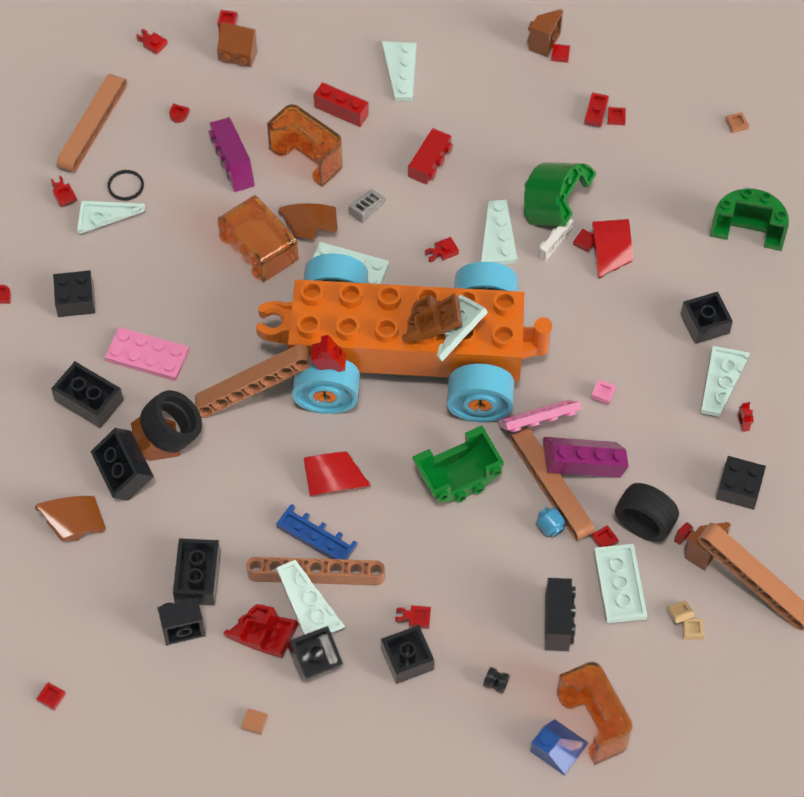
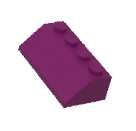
(585, 457)

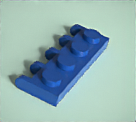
(315, 536)

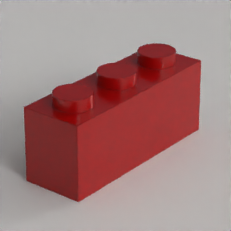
(341, 104)
(430, 156)

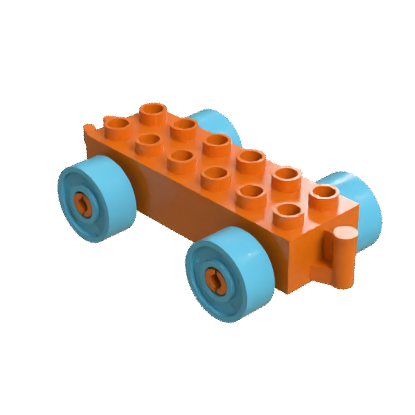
(370, 325)

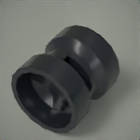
(496, 680)

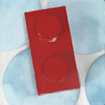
(596, 109)

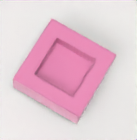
(603, 392)

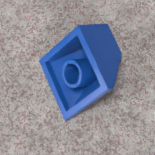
(558, 746)

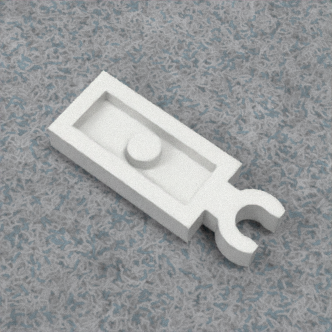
(554, 240)

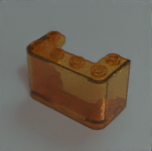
(302, 131)
(259, 237)
(591, 687)

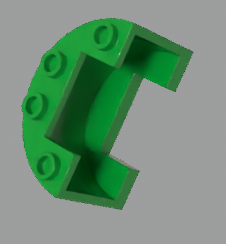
(549, 188)
(752, 211)
(461, 469)

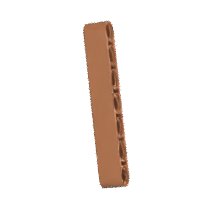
(91, 123)
(253, 380)
(552, 484)
(325, 566)
(753, 574)

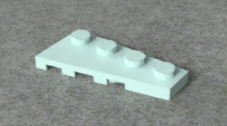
(401, 68)
(722, 377)

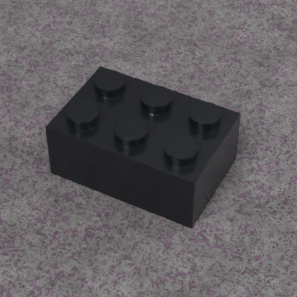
(87, 394)
(122, 464)
(196, 570)
(559, 614)

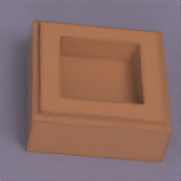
(737, 122)
(254, 721)

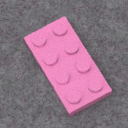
(147, 354)
(533, 417)

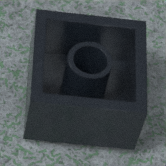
(74, 293)
(706, 317)
(741, 482)
(181, 621)
(314, 653)
(407, 654)

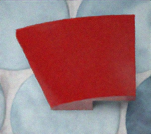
(612, 245)
(333, 473)
(263, 630)

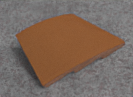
(308, 217)
(433, 318)
(72, 516)

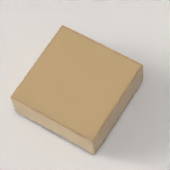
(680, 611)
(693, 629)

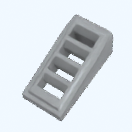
(367, 211)

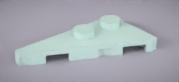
(98, 214)
(471, 315)

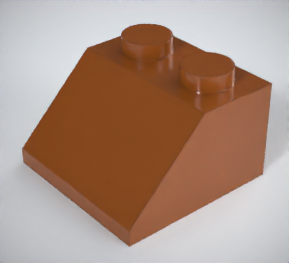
(545, 32)
(237, 44)
(149, 450)
(698, 554)

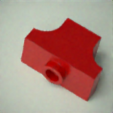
(328, 355)

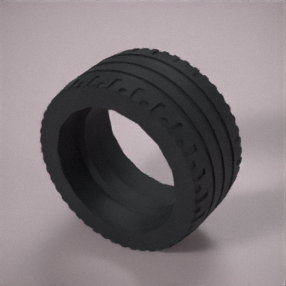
(160, 432)
(647, 512)

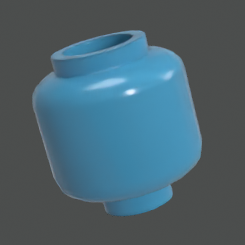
(550, 522)

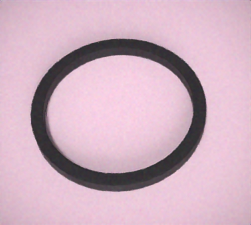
(124, 172)

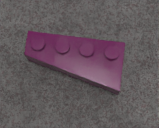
(232, 154)

